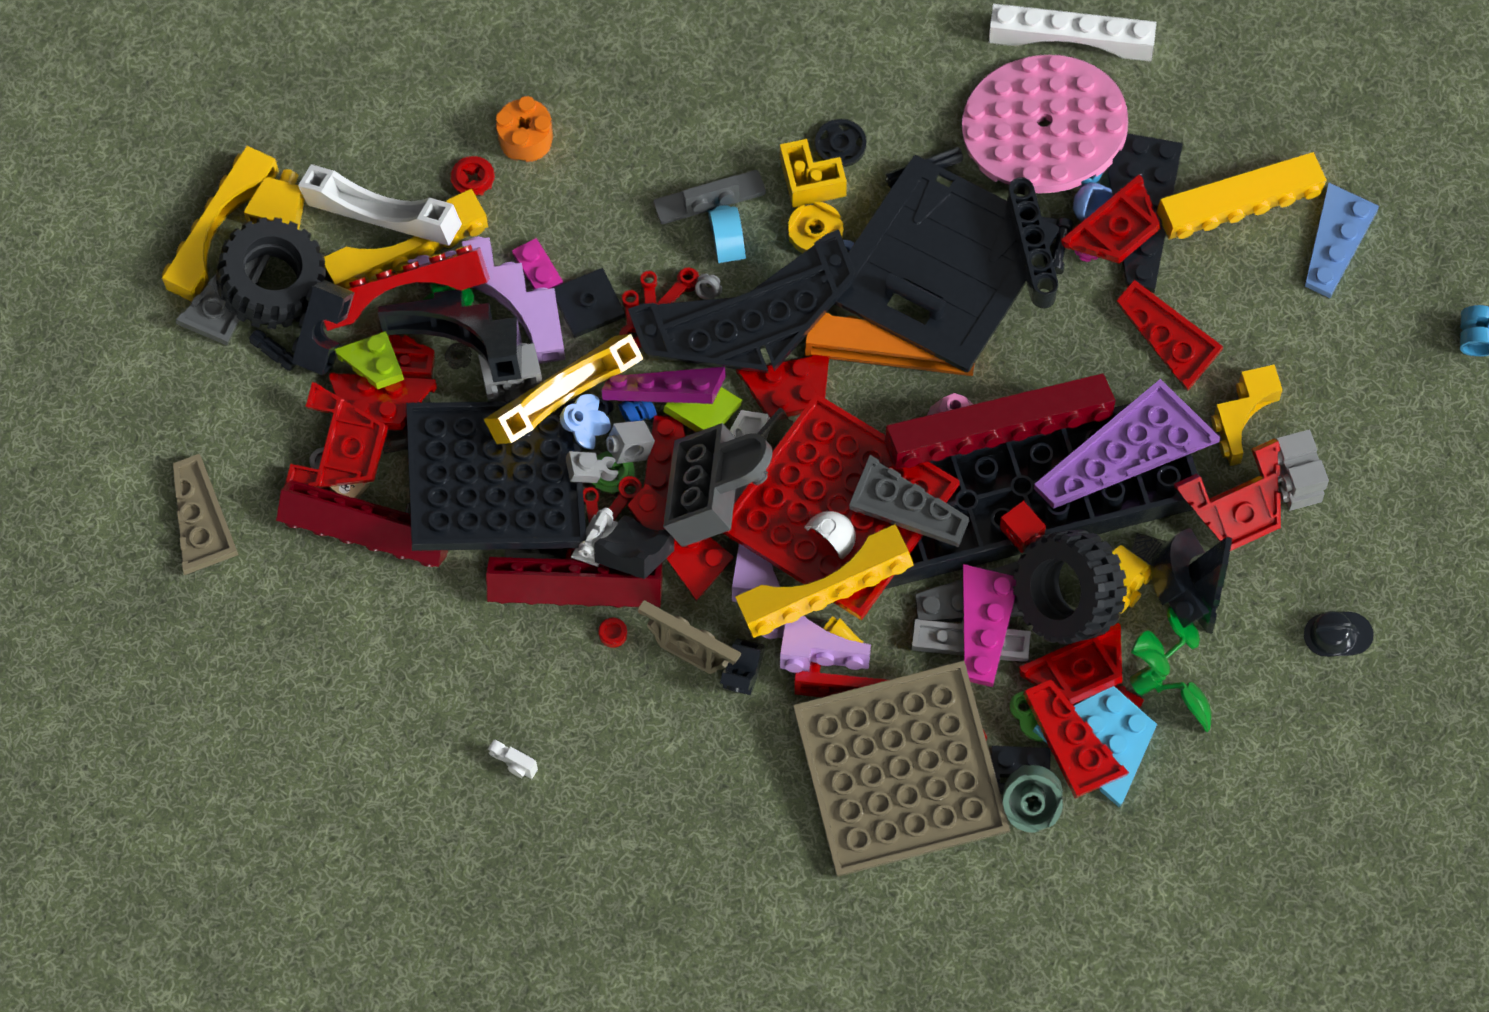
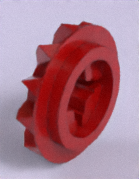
(471, 165)

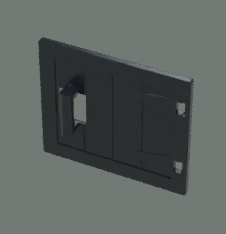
(944, 253)

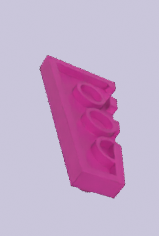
(987, 613)

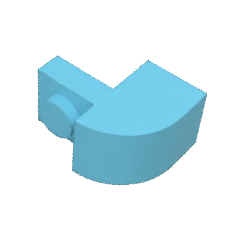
(727, 233)

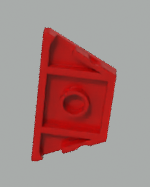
(1117, 225)
(386, 403)
(1080, 667)

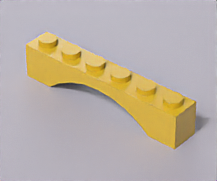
(356, 263)
(188, 271)
(536, 404)
(878, 559)

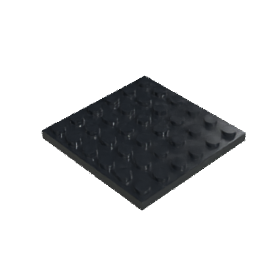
(488, 493)

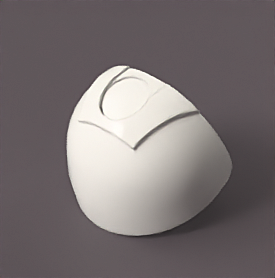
(835, 529)

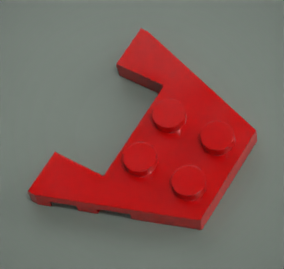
(789, 385)
(350, 447)
(1244, 510)

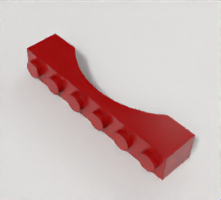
(457, 271)

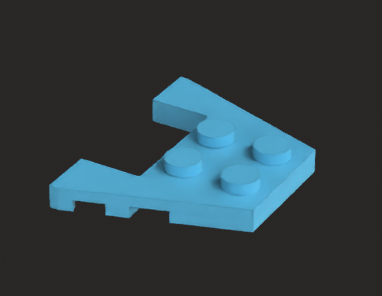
(1122, 729)

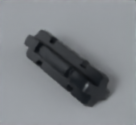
(272, 349)

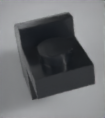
(743, 674)

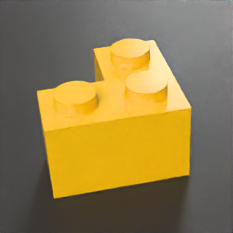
(810, 181)

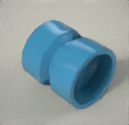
(1475, 330)

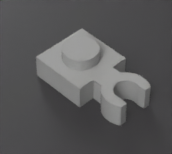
(586, 467)

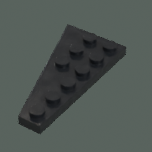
(1158, 165)

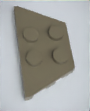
(686, 641)

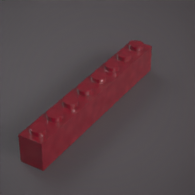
(999, 421)

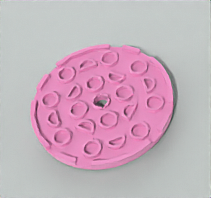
(1074, 95)

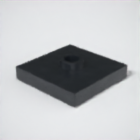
(588, 302)

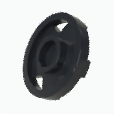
(840, 142)

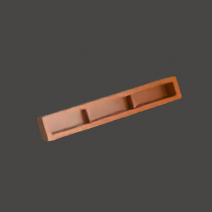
(864, 342)

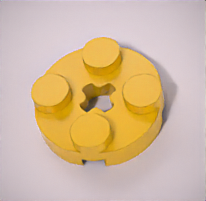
(811, 215)

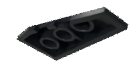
(1208, 577)

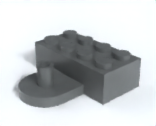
(704, 480)

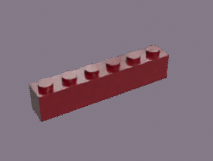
(352, 521)
(568, 583)

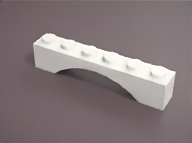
(1028, 25)
(421, 218)

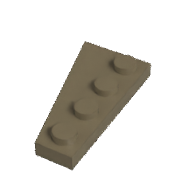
(202, 525)

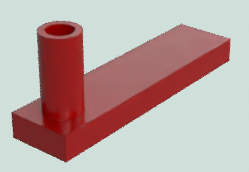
(823, 684)

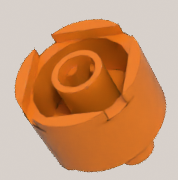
(524, 129)

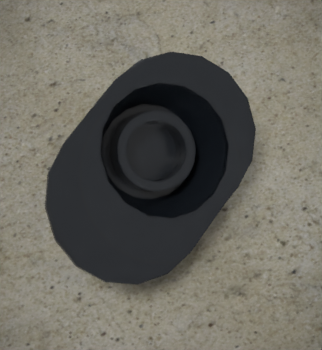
(1338, 634)

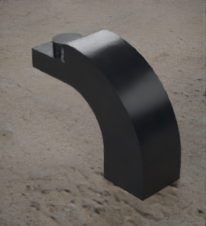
(1172, 577)

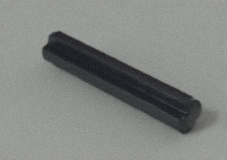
(942, 159)

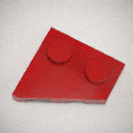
(413, 358)

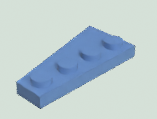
(1339, 233)

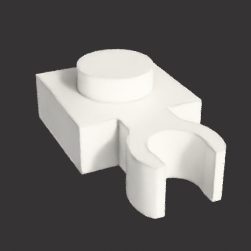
(518, 763)

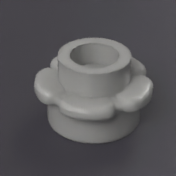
(704, 291)

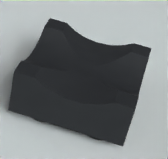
(634, 548)

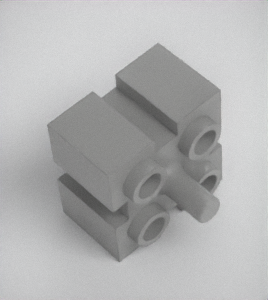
(510, 390)
(1300, 471)

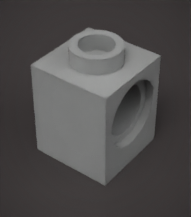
(630, 442)

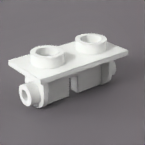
(599, 527)

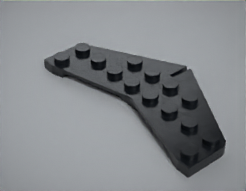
(769, 316)

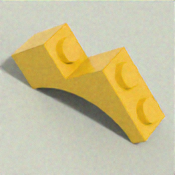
(1255, 390)

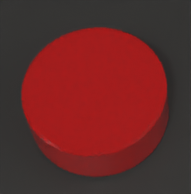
(612, 632)

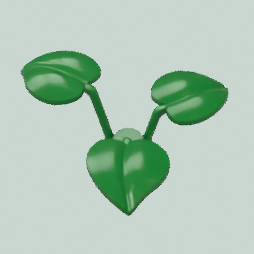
(1152, 676)

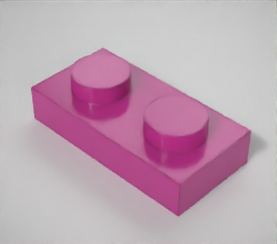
(537, 265)

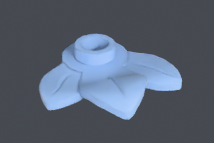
(588, 420)

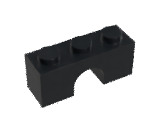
(313, 348)

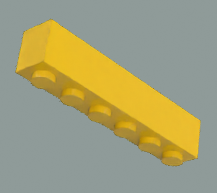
(1241, 196)

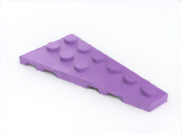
(1139, 438)

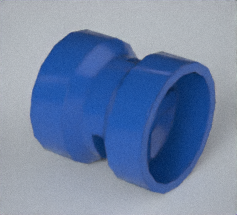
(637, 410)

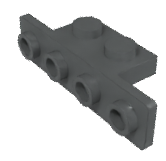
(709, 196)

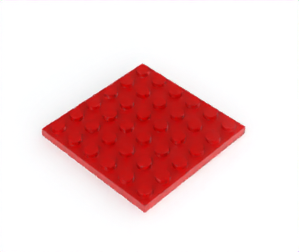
(815, 473)

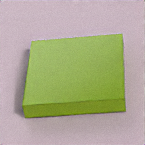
(703, 416)

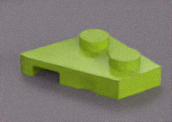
(373, 360)

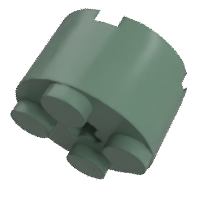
(1040, 813)

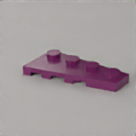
(669, 386)

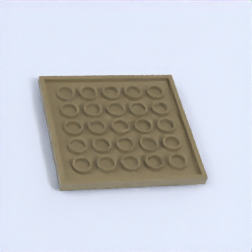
(901, 768)

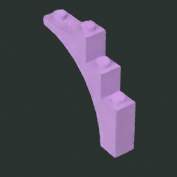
(534, 309)
(802, 639)

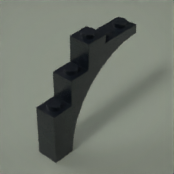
(471, 325)

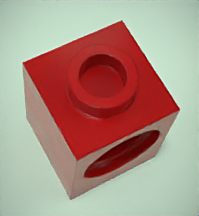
(1022, 526)

